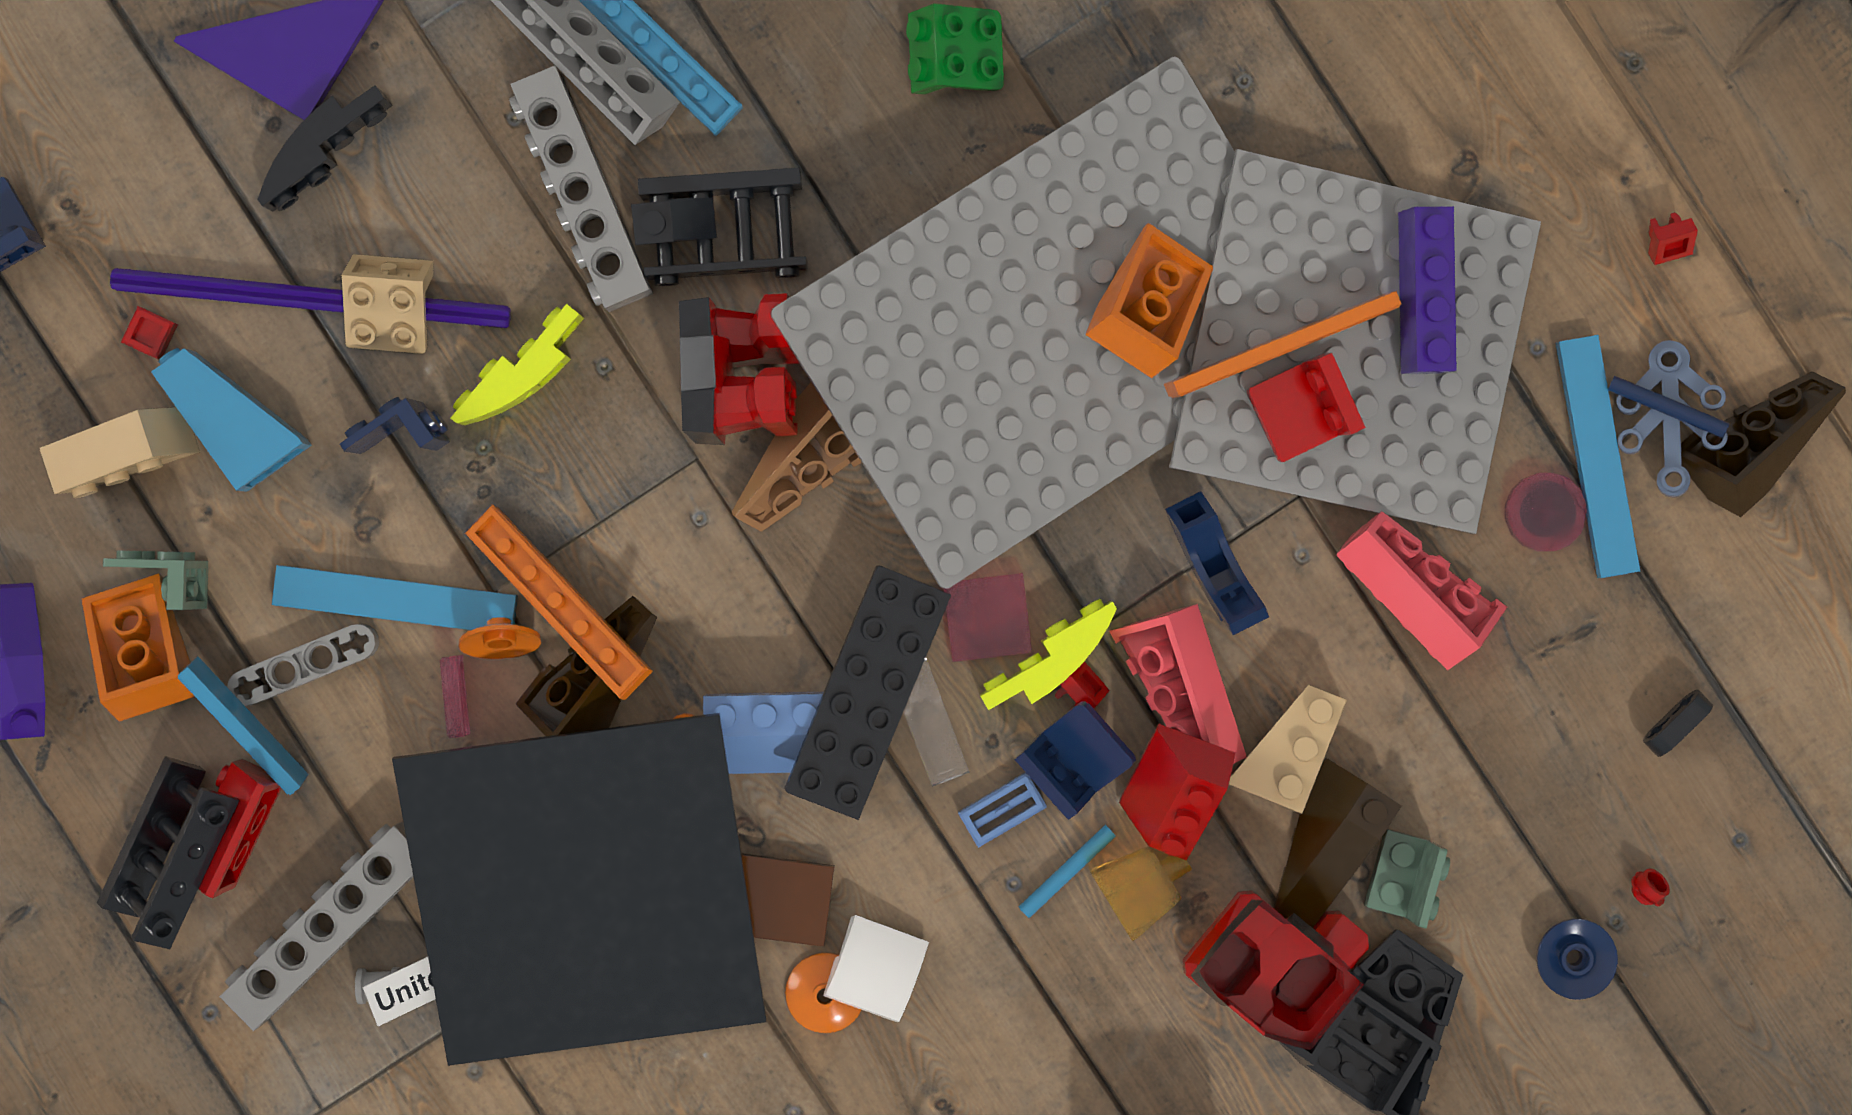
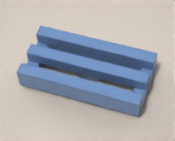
(995, 795)

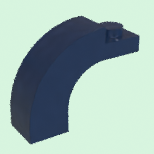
(1214, 563)

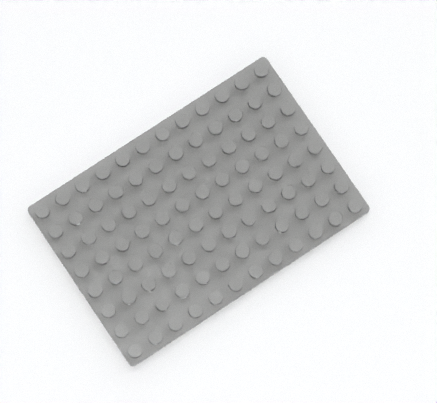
(964, 332)

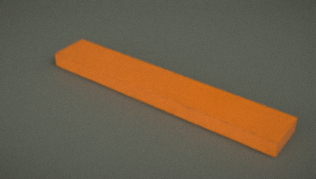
(1282, 345)
(559, 602)

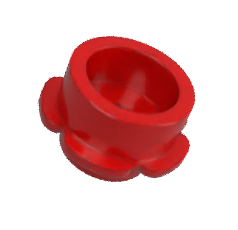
(1650, 887)

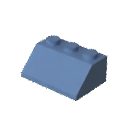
(763, 728)

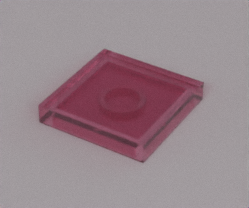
(988, 618)

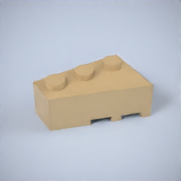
(118, 449)
(1292, 752)

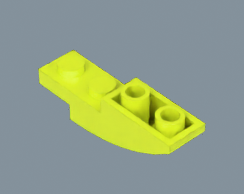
(510, 384)
(1066, 648)

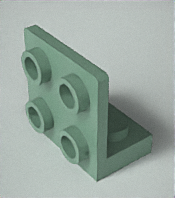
(185, 581)
(1407, 877)

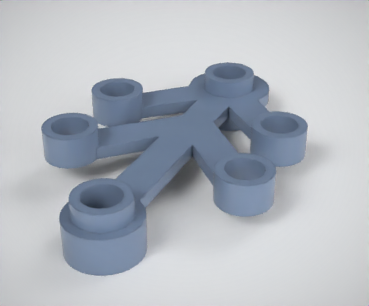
(1671, 426)

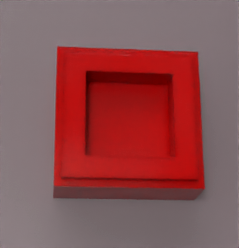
(149, 333)

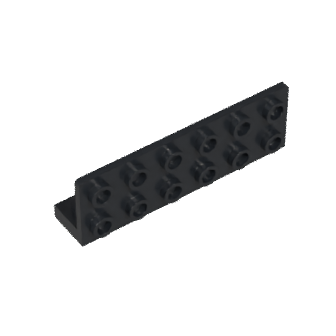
(867, 692)

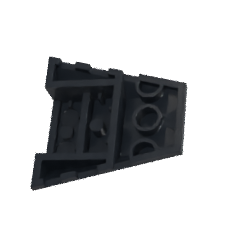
(1390, 1030)

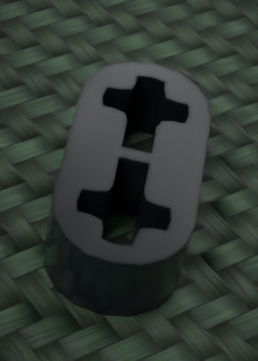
(1678, 723)

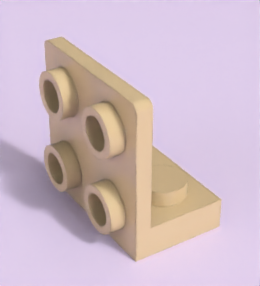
(386, 303)

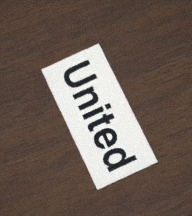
(400, 991)

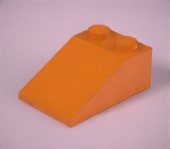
(1151, 302)
(135, 648)

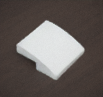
(876, 968)

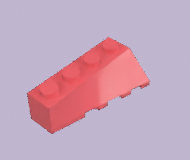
(1420, 590)
(1182, 676)

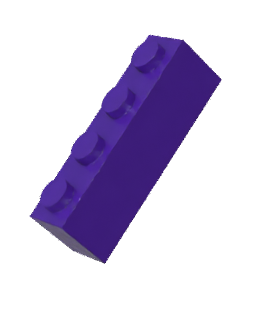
(1427, 290)

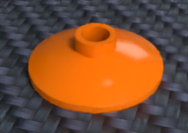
(499, 640)
(802, 999)

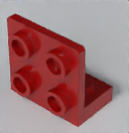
(1305, 407)

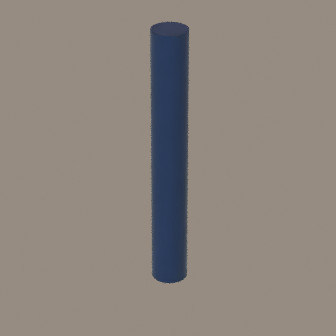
(1668, 406)

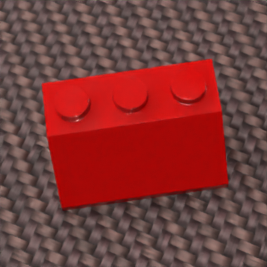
(1176, 790)
(256, 797)

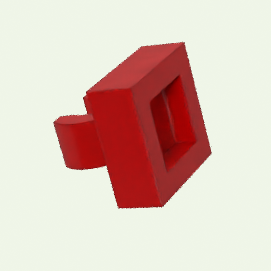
(1671, 240)
(1083, 686)

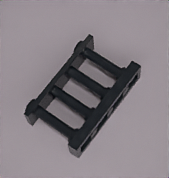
(741, 189)
(149, 843)

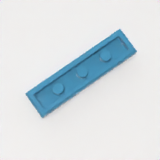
(243, 725)

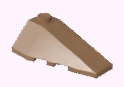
(795, 464)

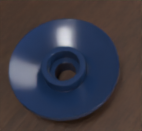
(1595, 964)

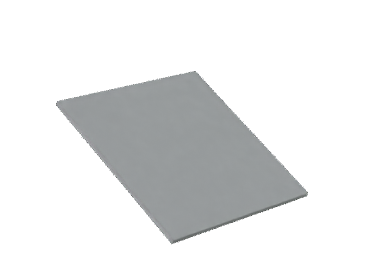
(1314, 244)

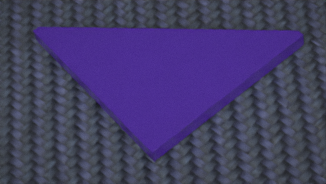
(289, 52)

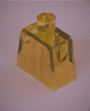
(1140, 887)

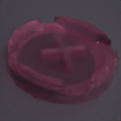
(1545, 512)

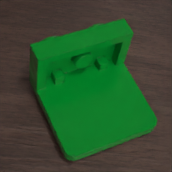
(955, 48)

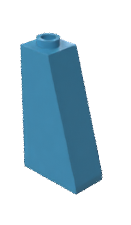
(231, 424)

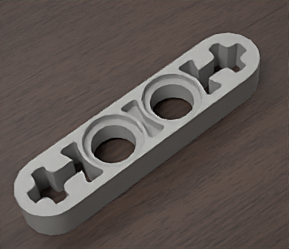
(302, 661)

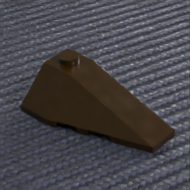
(1760, 443)
(572, 694)
(1331, 841)

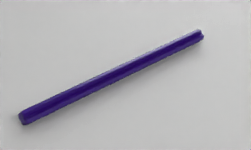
(291, 296)

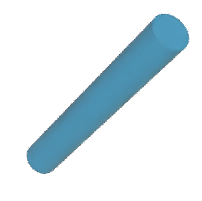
(1067, 871)

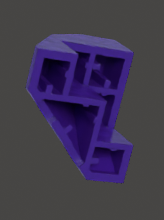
(20, 664)

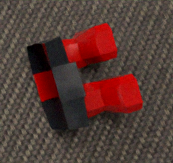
(711, 395)
(1277, 969)

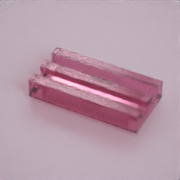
(455, 696)

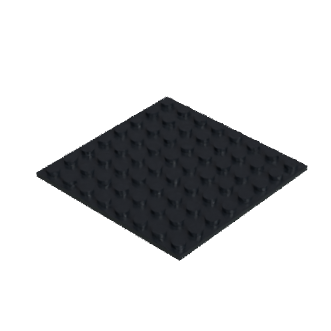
(581, 888)

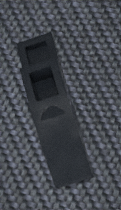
(305, 154)

